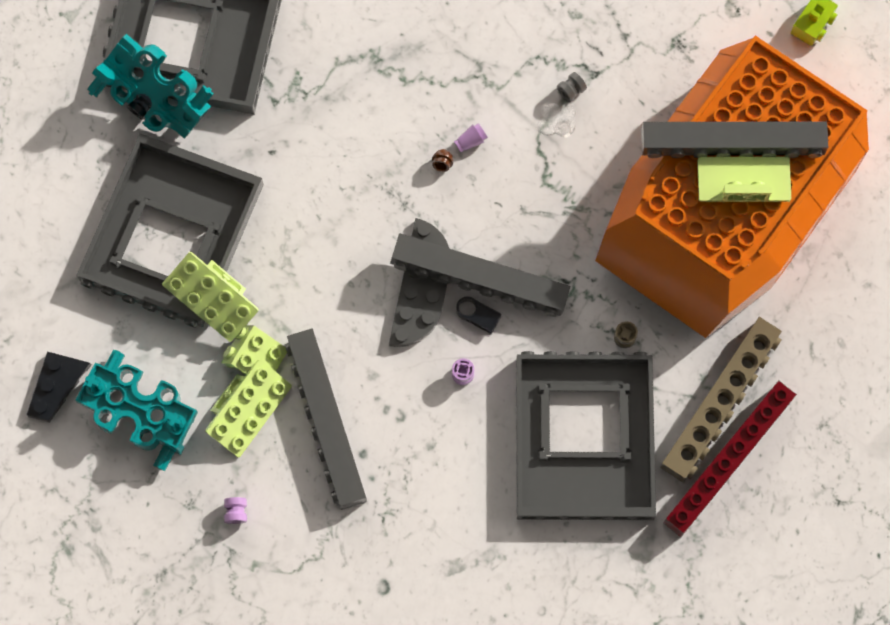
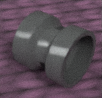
(571, 87)

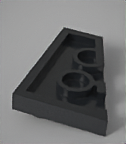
(54, 384)

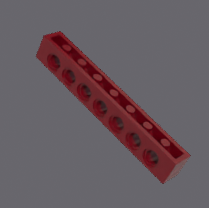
(729, 459)

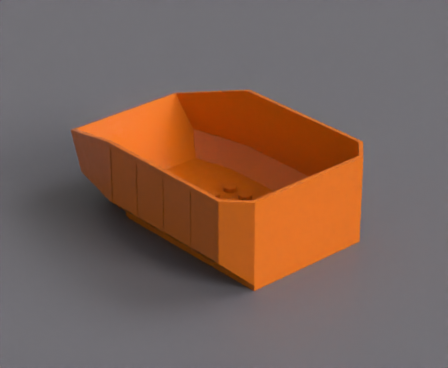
(722, 256)

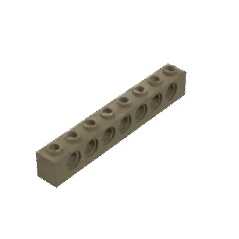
(760, 332)

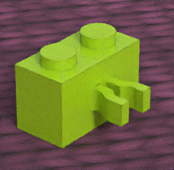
(813, 21)

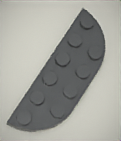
(419, 297)

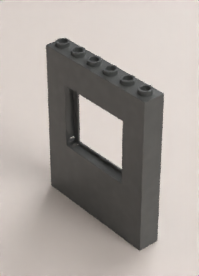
(232, 53)
(178, 185)
(585, 482)

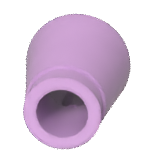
(471, 137)

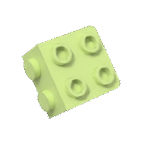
(249, 347)

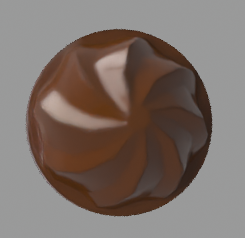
(442, 160)

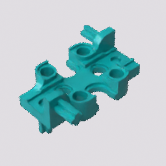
(119, 72)
(167, 432)

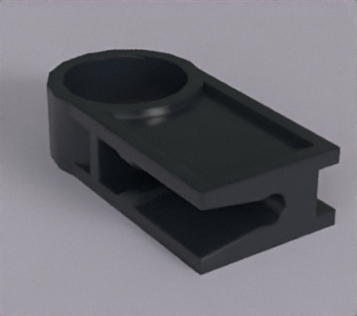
(483, 317)

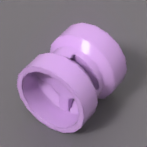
(460, 374)
(235, 510)

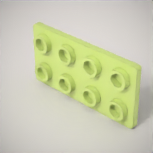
(744, 179)
(211, 295)
(246, 407)

